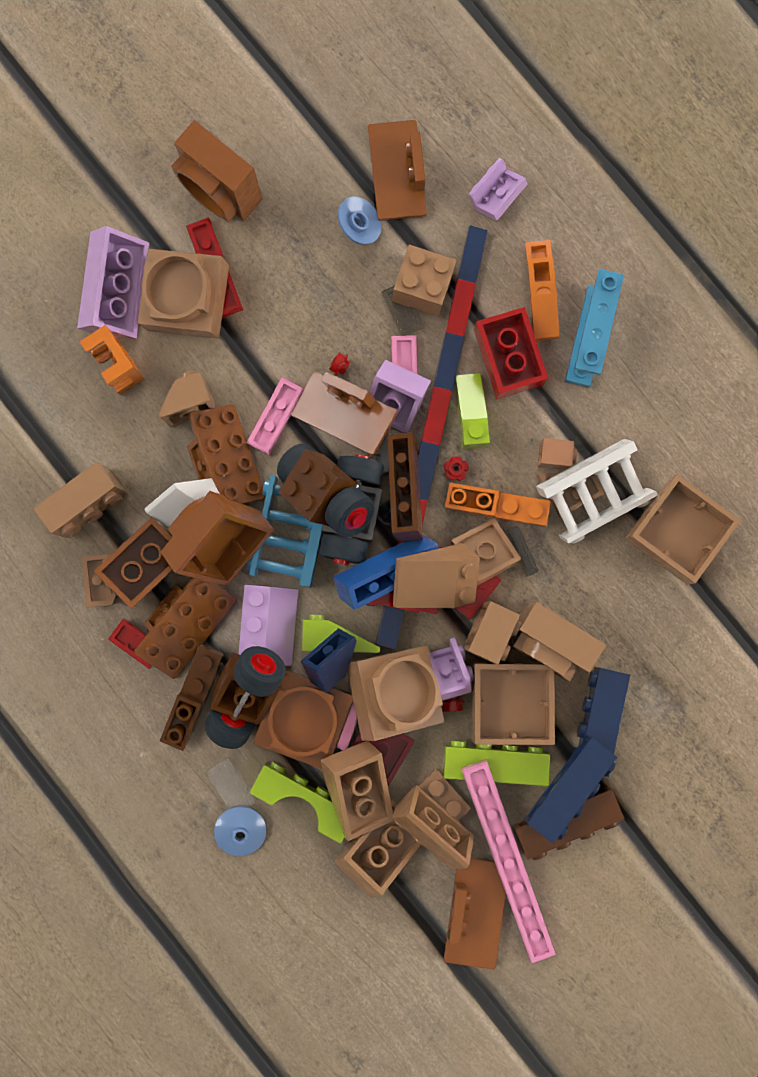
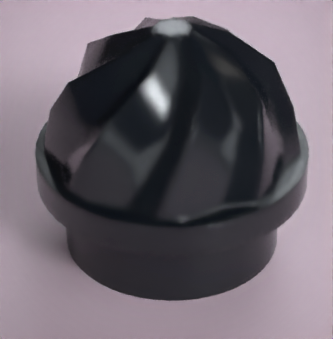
(384, 512)

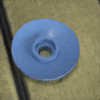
(359, 220)
(237, 820)

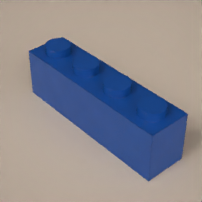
(376, 575)

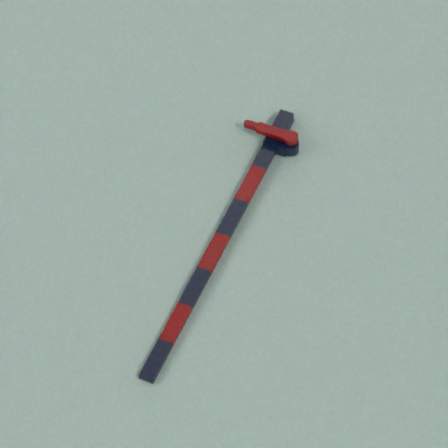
(437, 410)

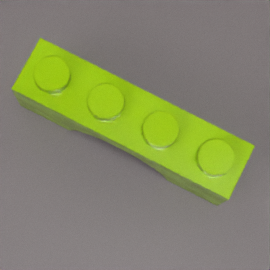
(276, 784)

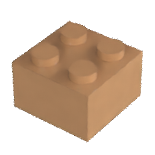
(423, 280)

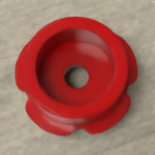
(339, 364)
(451, 473)
(452, 704)

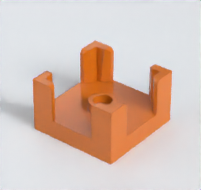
(124, 372)

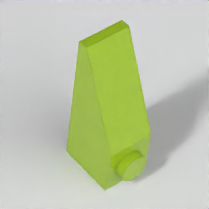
(472, 412)
(317, 630)

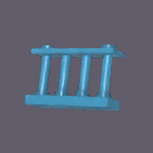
(594, 328)
(308, 547)

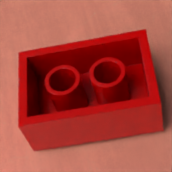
(510, 353)

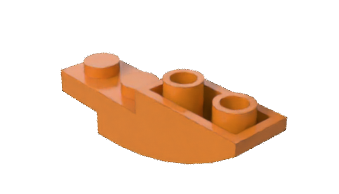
(542, 290)
(498, 505)

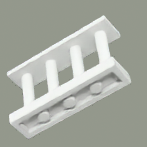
(576, 478)

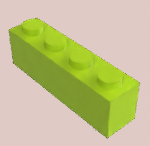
(505, 763)

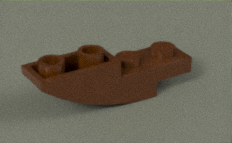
(192, 697)

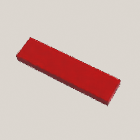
(206, 243)

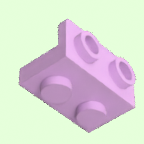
(496, 190)
(450, 670)

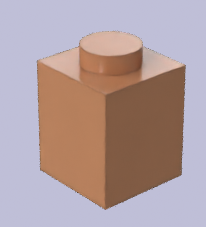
(556, 454)

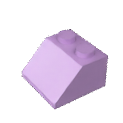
(401, 391)

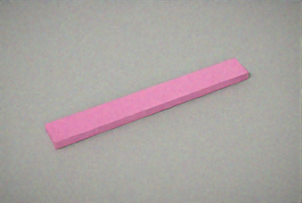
(508, 861)

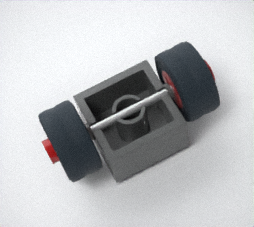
(354, 549)

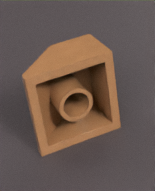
(186, 395)

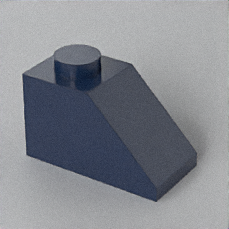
(330, 660)

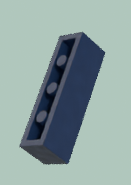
(604, 707)
(570, 789)

